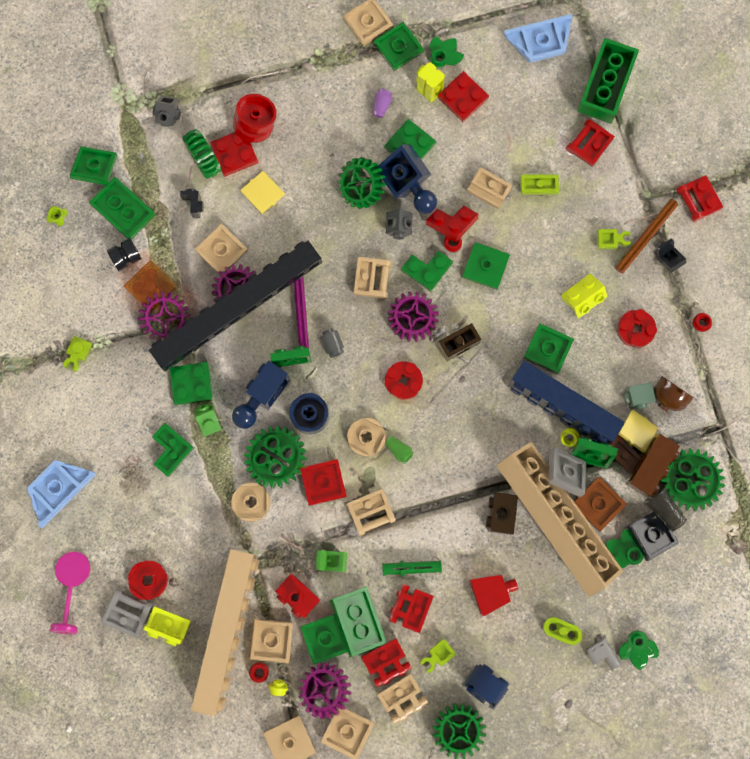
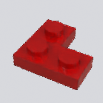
(454, 226)

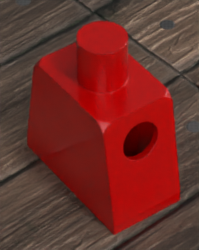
(492, 592)

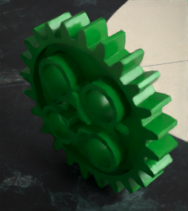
(265, 471)
(690, 497)

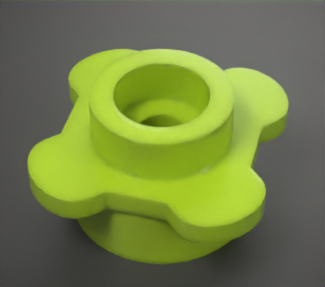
(53, 212)

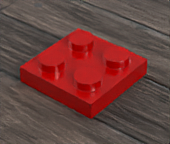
(463, 96)
(233, 153)
(323, 482)

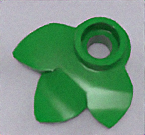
(446, 51)
(622, 548)
(638, 652)

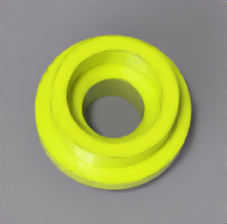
(567, 442)
(278, 687)

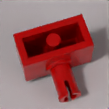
(297, 596)

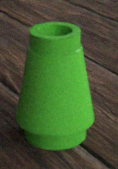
(400, 450)

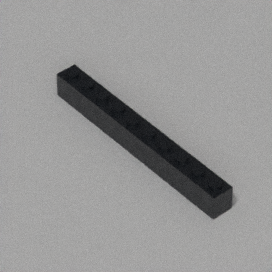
(235, 306)

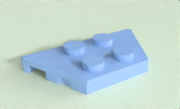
(541, 39)
(56, 488)

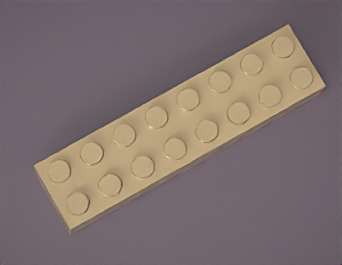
(560, 520)
(224, 633)

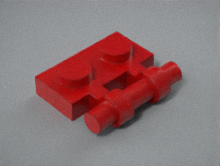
(417, 609)
(383, 657)

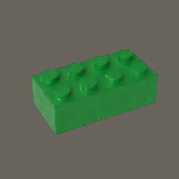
(608, 80)

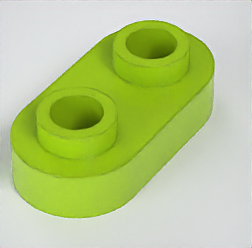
(562, 630)

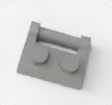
(123, 619)

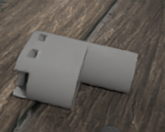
(602, 650)

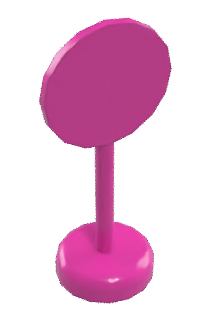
(71, 571)

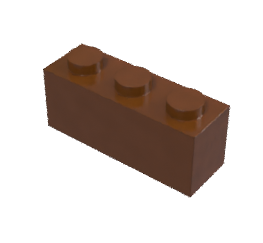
(653, 465)

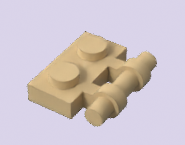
(400, 692)

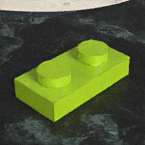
(540, 184)

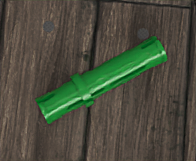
(387, 568)

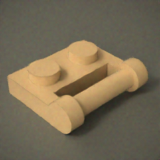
(366, 275)
(370, 505)

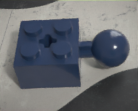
(415, 173)
(262, 392)

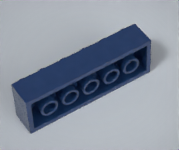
(566, 404)

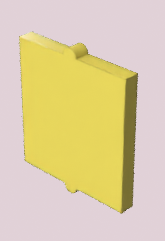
(262, 192)
(638, 431)

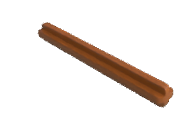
(646, 236)

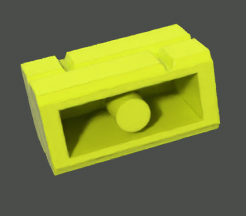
(429, 81)

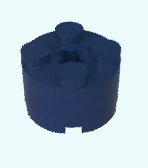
(301, 406)
(485, 685)

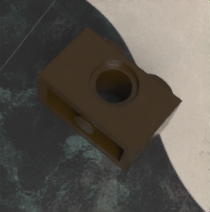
(459, 342)
(509, 504)

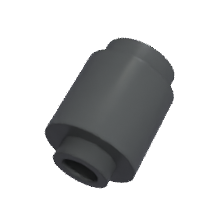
(332, 343)

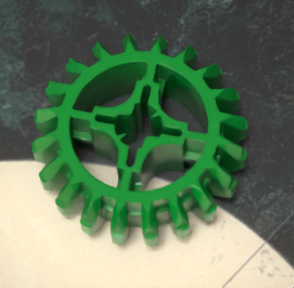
(201, 153)
(366, 197)
(452, 737)

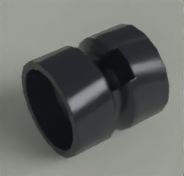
(124, 254)

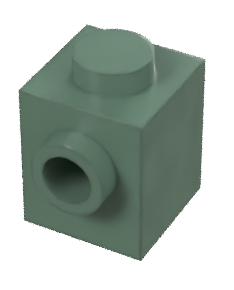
(639, 396)

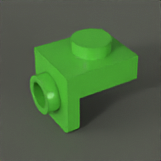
(207, 419)
(331, 561)

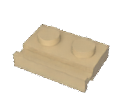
(489, 188)

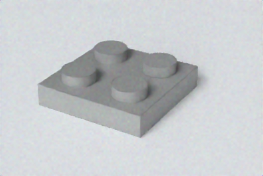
(567, 472)

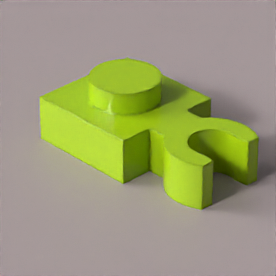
(610, 239)
(78, 351)
(440, 653)

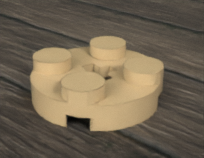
(356, 442)
(259, 509)

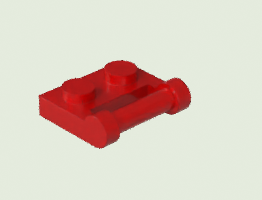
(595, 146)
(704, 195)

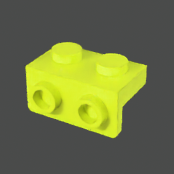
(585, 295)
(167, 626)

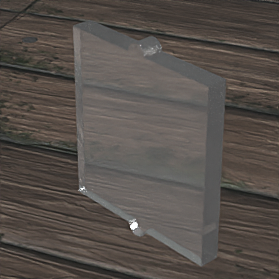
(684, 427)

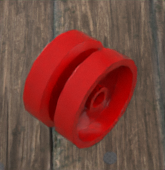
(254, 118)

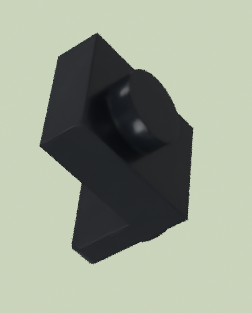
(196, 204)
(670, 256)

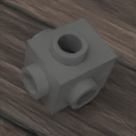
(166, 111)
(399, 223)

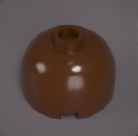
(671, 396)

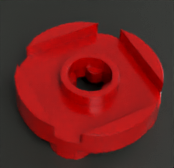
(636, 339)
(408, 370)
(149, 591)

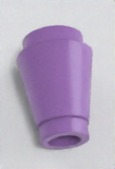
(382, 101)

